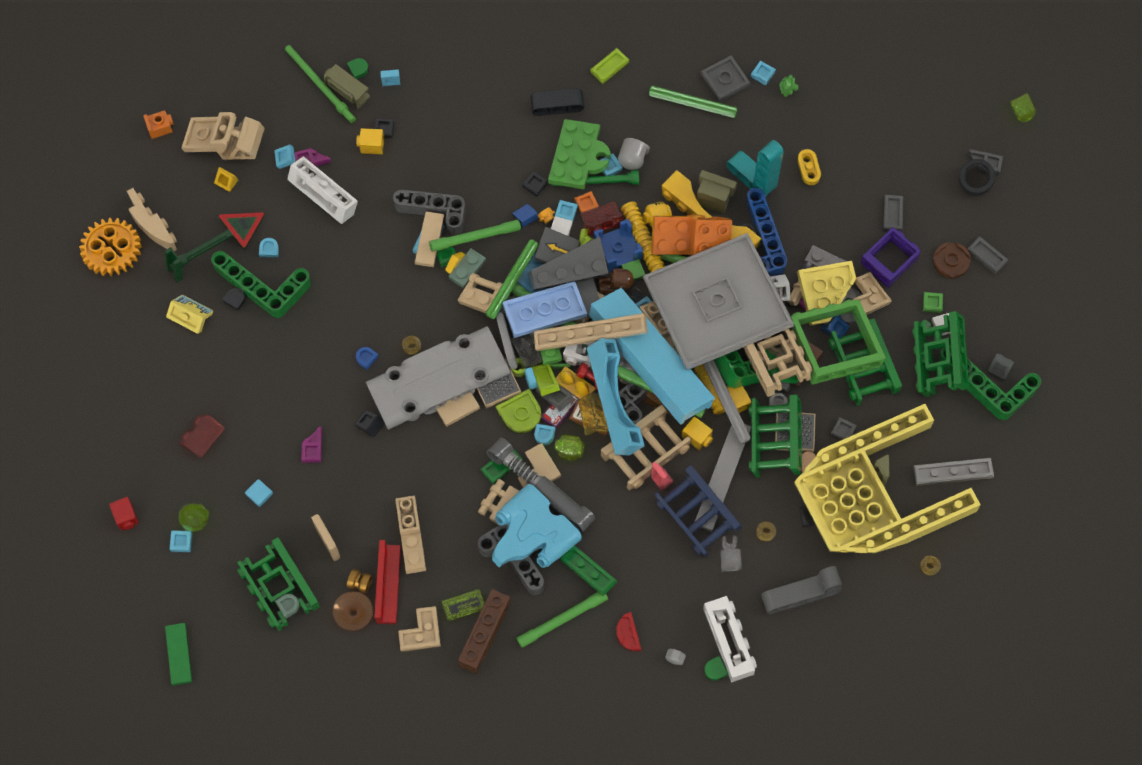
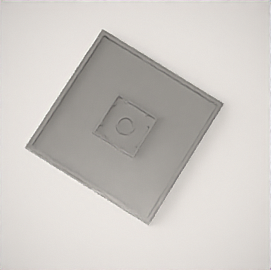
(717, 301)

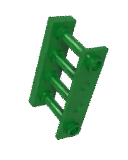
(892, 380)
(793, 444)

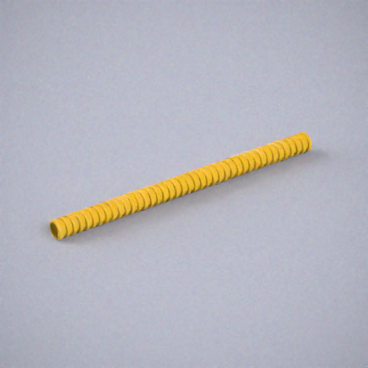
(654, 262)

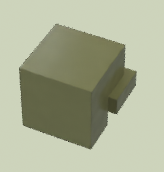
(715, 191)

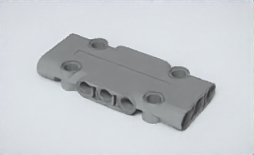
(437, 376)

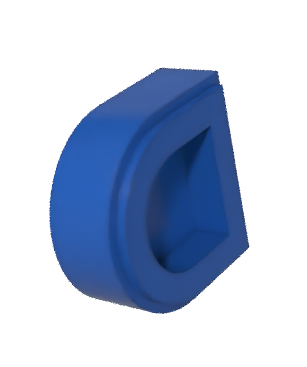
(366, 357)

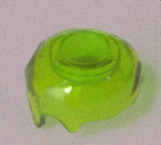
(193, 517)

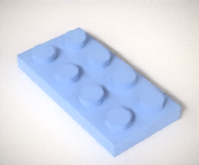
(544, 309)

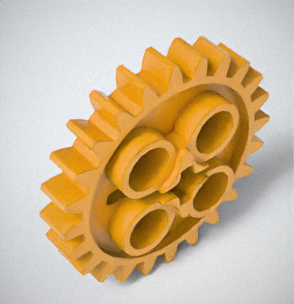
(122, 235)

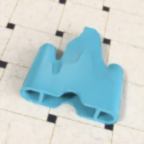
(532, 528)

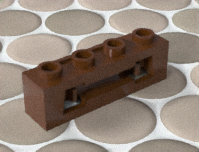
(484, 631)

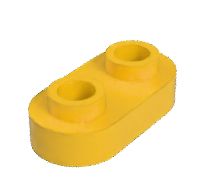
(809, 168)

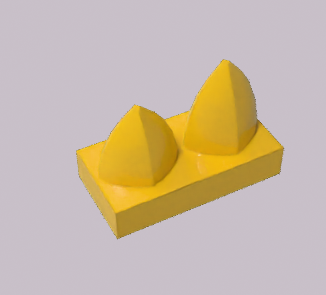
(577, 386)

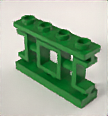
(955, 354)
(290, 576)

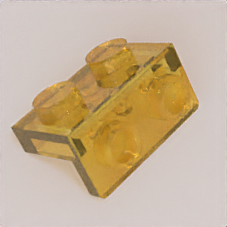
(592, 414)

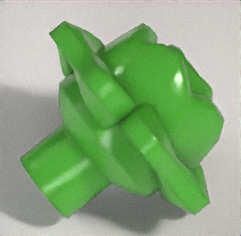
(788, 85)

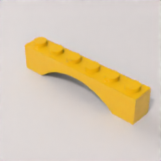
(680, 191)

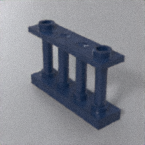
(704, 493)

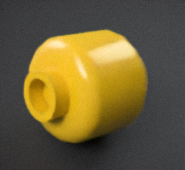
(656, 209)

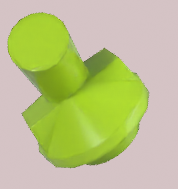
(584, 238)

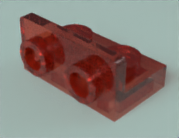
(602, 217)
(202, 435)

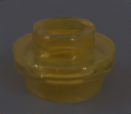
(411, 340)
(763, 536)
(934, 561)

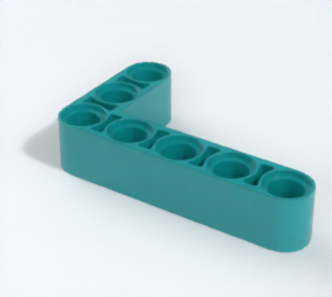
(759, 174)

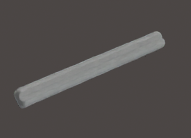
(727, 401)

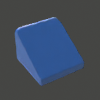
(525, 215)
(835, 324)

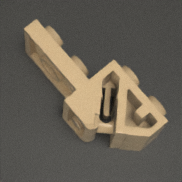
(221, 136)

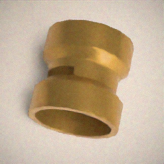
(359, 581)

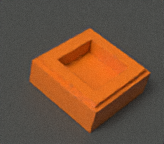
(586, 202)

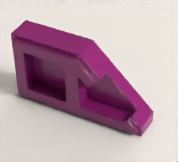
(313, 156)
(312, 448)

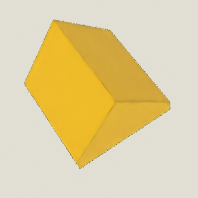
(225, 179)

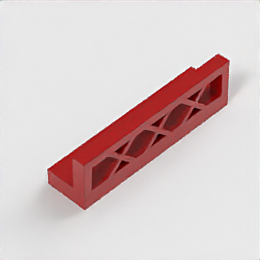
(387, 583)

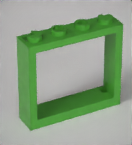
(847, 367)

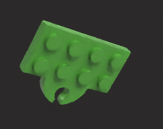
(578, 154)

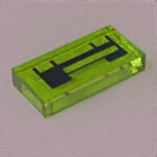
(463, 605)

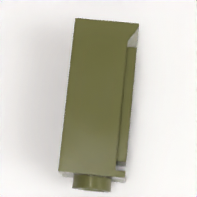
(346, 85)

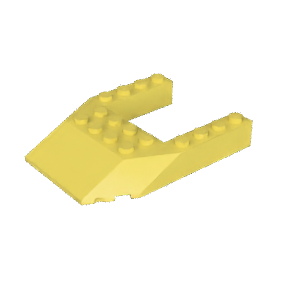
(852, 502)

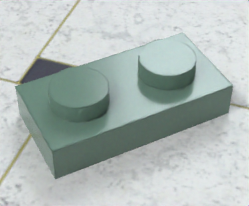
(469, 264)

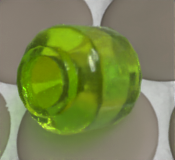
(569, 447)

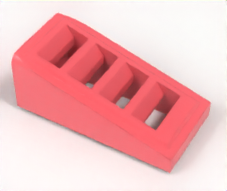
(660, 476)

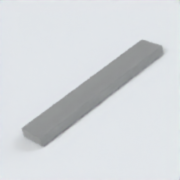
(723, 474)

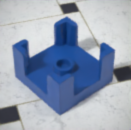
(619, 246)

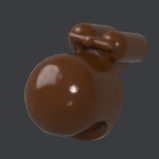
(618, 279)

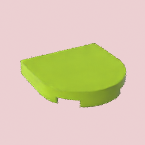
(520, 412)

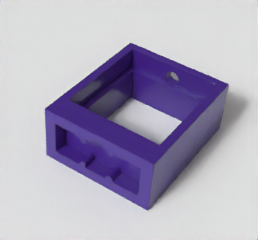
(878, 269)

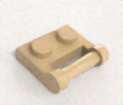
(477, 298)

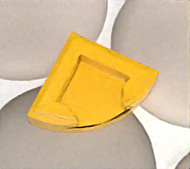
(454, 261)

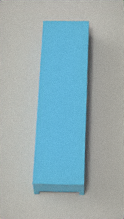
(655, 360)

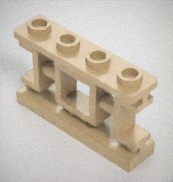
(759, 358)

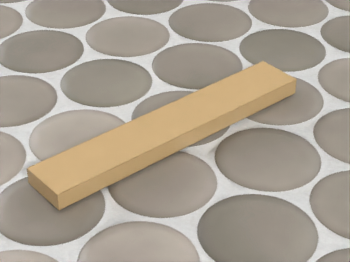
(590, 332)

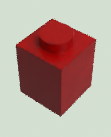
(124, 513)

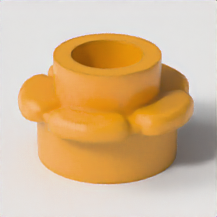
(546, 215)

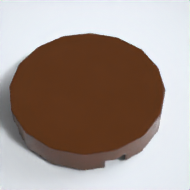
(951, 260)

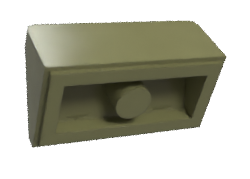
(882, 469)

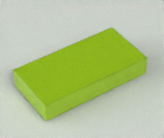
(609, 65)
(545, 379)

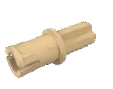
(795, 295)

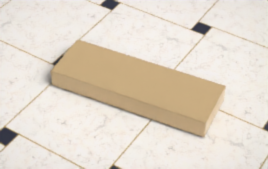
(430, 231)

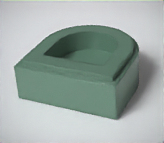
(288, 605)

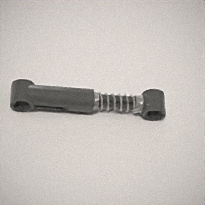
(581, 517)

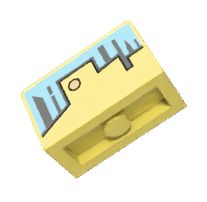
(188, 313)

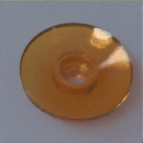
(348, 602)

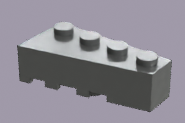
(576, 265)

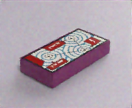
(554, 417)

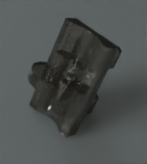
(526, 350)

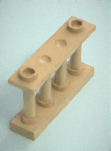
(656, 418)

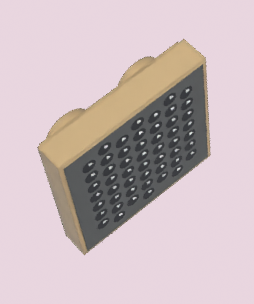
(499, 389)
(808, 430)

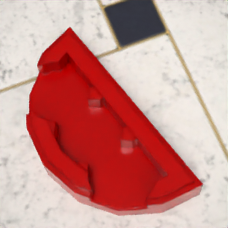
(627, 633)

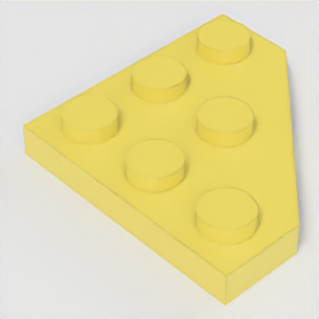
(825, 285)

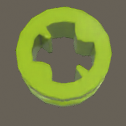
(520, 373)

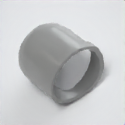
(632, 153)

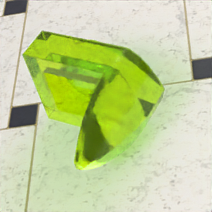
(1023, 108)

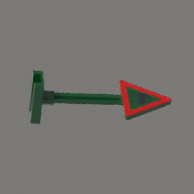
(239, 226)

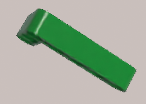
(258, 287)
(735, 371)
(1000, 398)

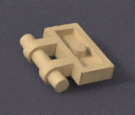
(496, 490)

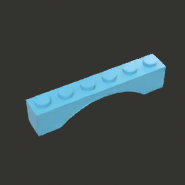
(623, 432)

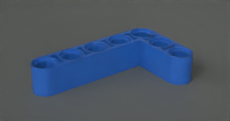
(767, 239)

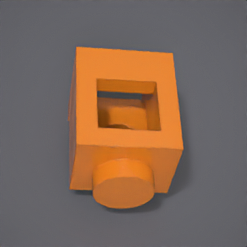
(159, 124)

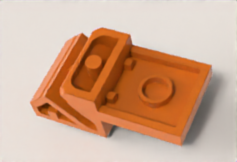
(688, 233)

